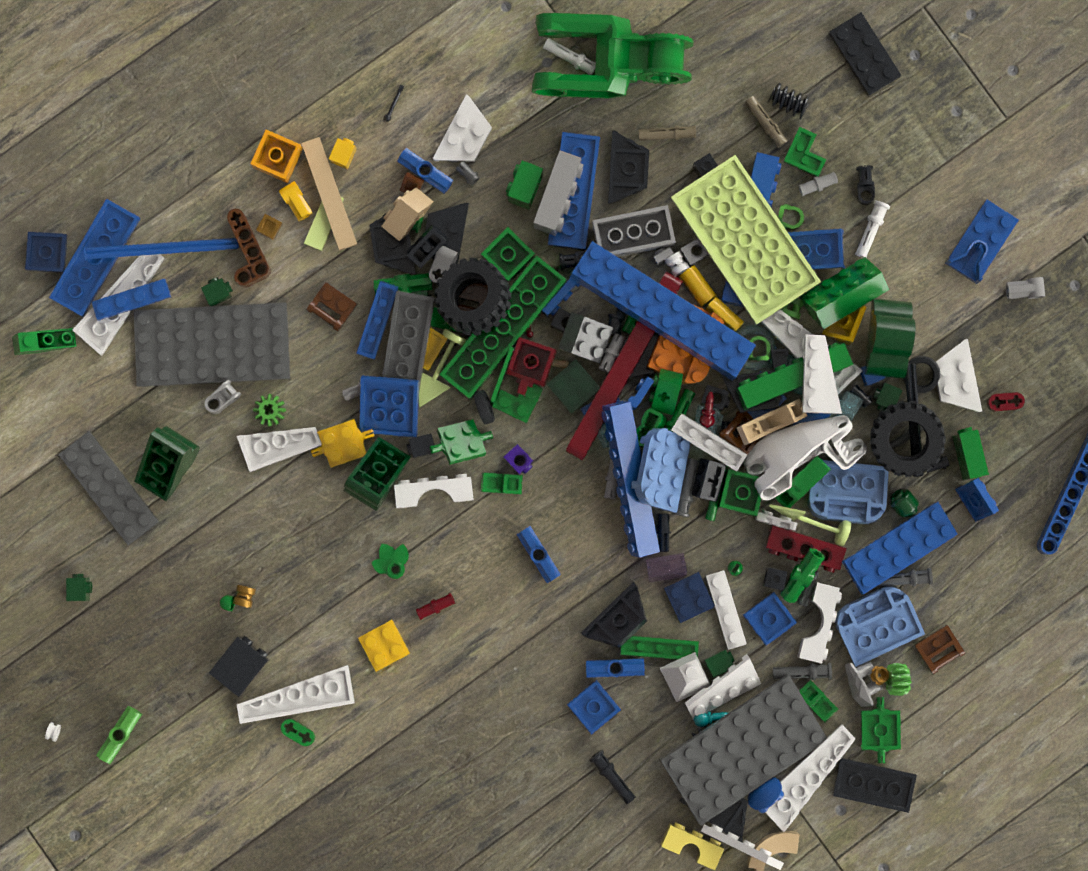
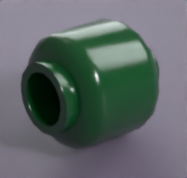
(904, 503)

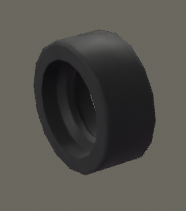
(936, 372)

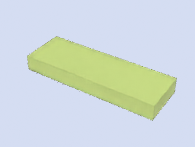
(319, 230)

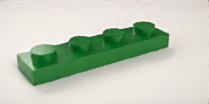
(659, 647)

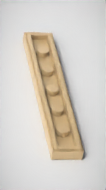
(329, 193)

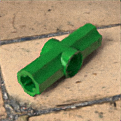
(408, 283)
(802, 575)

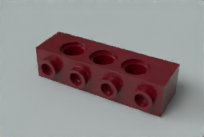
(777, 535)

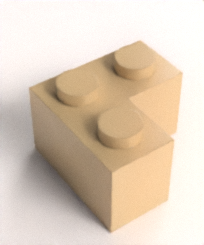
(406, 212)

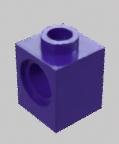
(516, 451)

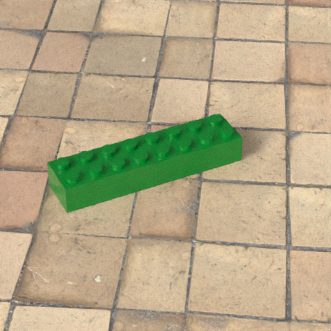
(486, 351)

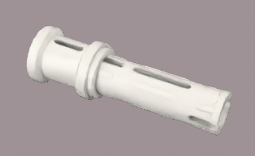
(579, 61)
(875, 220)

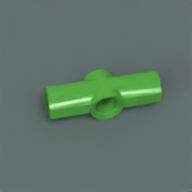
(112, 745)

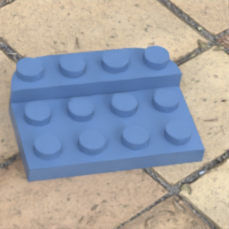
(661, 469)
(850, 494)
(877, 624)

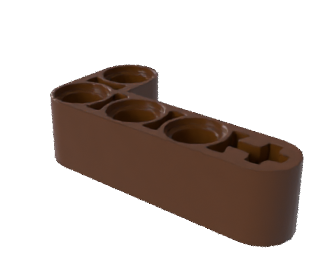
(246, 246)

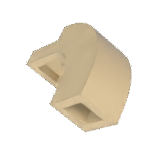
(771, 421)
(775, 843)

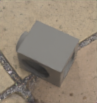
(689, 257)

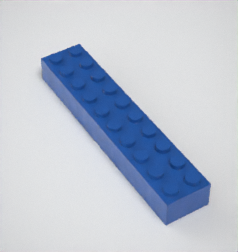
(662, 311)

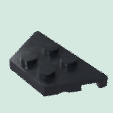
(627, 168)
(451, 223)
(389, 250)
(619, 619)
(731, 819)

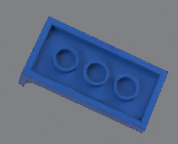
(981, 241)
(821, 247)

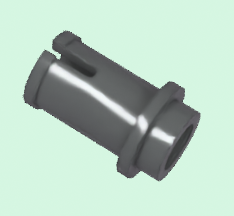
(471, 176)

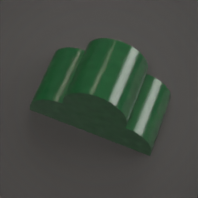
(890, 338)
(165, 461)
(376, 473)

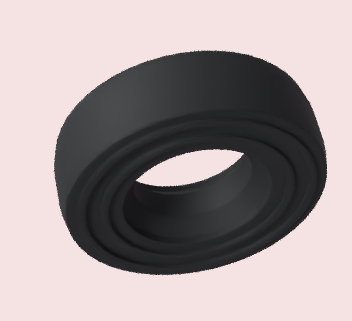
(484, 407)

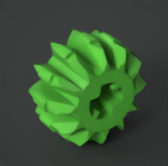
(275, 406)
(899, 679)

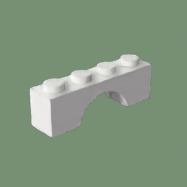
(408, 493)
(814, 647)

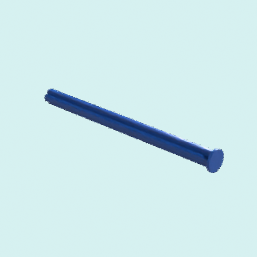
(160, 248)

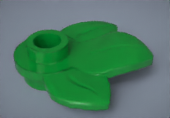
(390, 557)

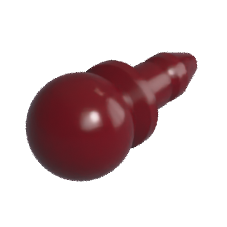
(707, 419)

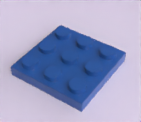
(389, 406)

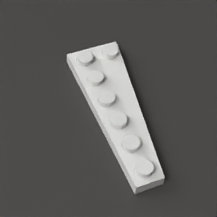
(101, 333)
(792, 336)
(312, 694)
(808, 776)

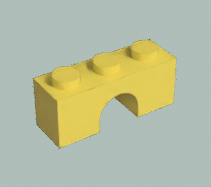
(677, 837)

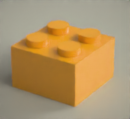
(276, 156)

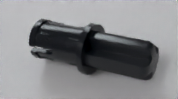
(663, 532)

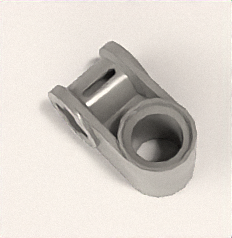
(443, 259)
(222, 397)

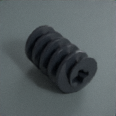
(789, 100)

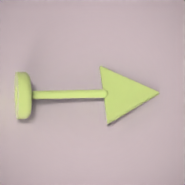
(430, 387)
(842, 531)

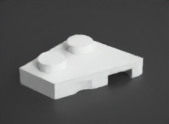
(782, 522)

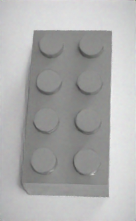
(557, 193)
(635, 231)

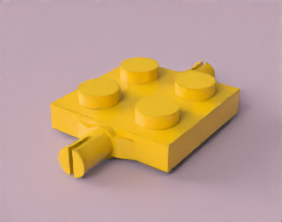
(342, 443)

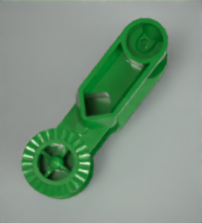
(619, 56)

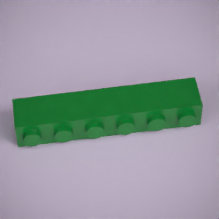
(786, 378)

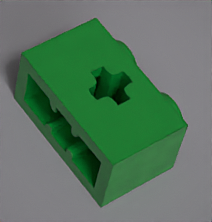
(666, 391)

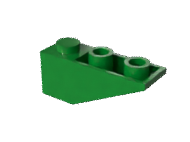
(43, 341)
(803, 482)

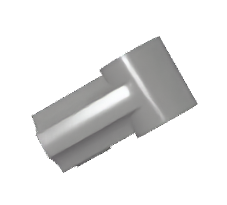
(1031, 288)

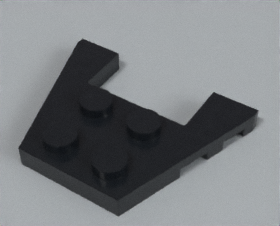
(778, 358)

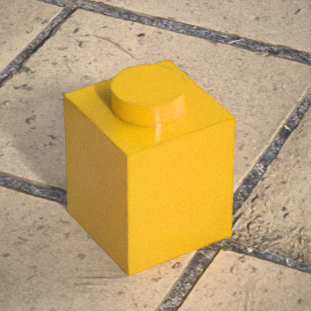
(343, 153)

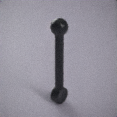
(387, 117)

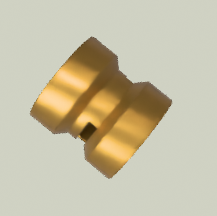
(246, 592)

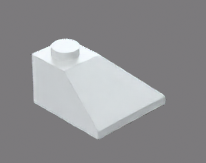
(685, 677)

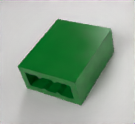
(970, 453)

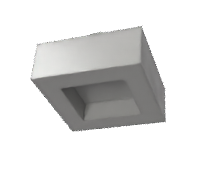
(661, 255)

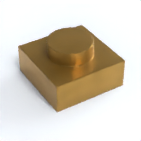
(269, 226)

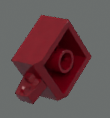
(538, 373)

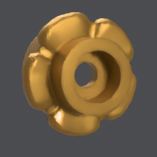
(884, 675)

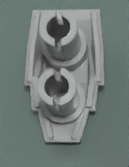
(860, 691)

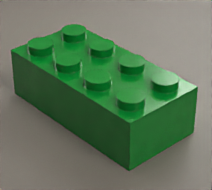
(844, 292)

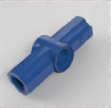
(415, 164)
(531, 543)
(601, 668)

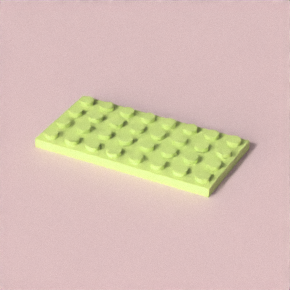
(745, 239)

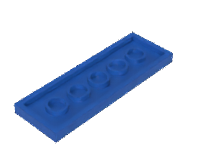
(577, 220)
(84, 278)
(899, 548)

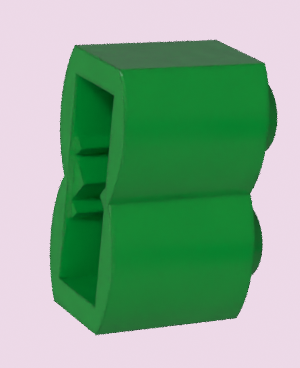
(650, 420)

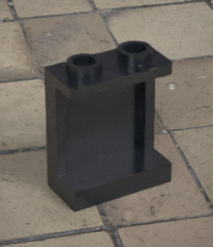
(239, 665)

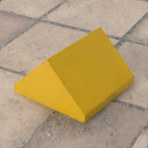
(846, 328)

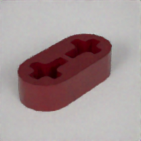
(1005, 397)

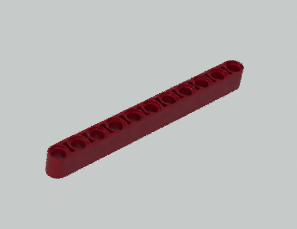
(615, 380)

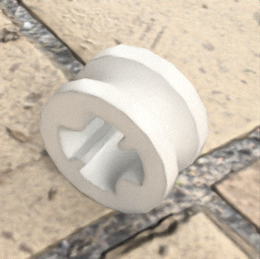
(52, 731)

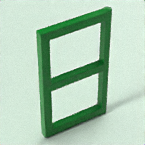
(502, 374)

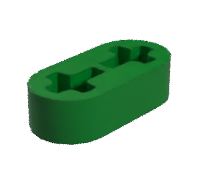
(300, 728)

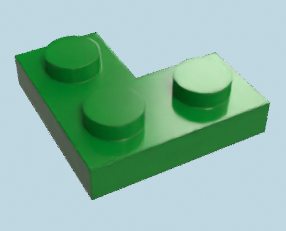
(799, 154)
(520, 407)

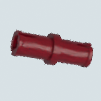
(435, 606)

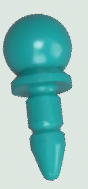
(707, 718)

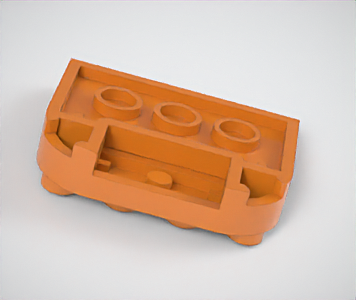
(673, 358)

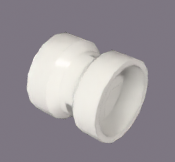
(677, 263)

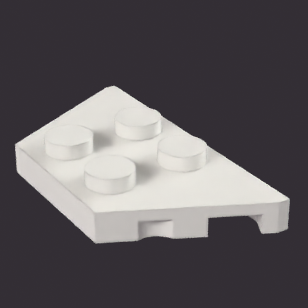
(465, 135)
(957, 378)

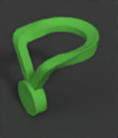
(789, 207)
(768, 353)

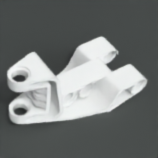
(793, 446)

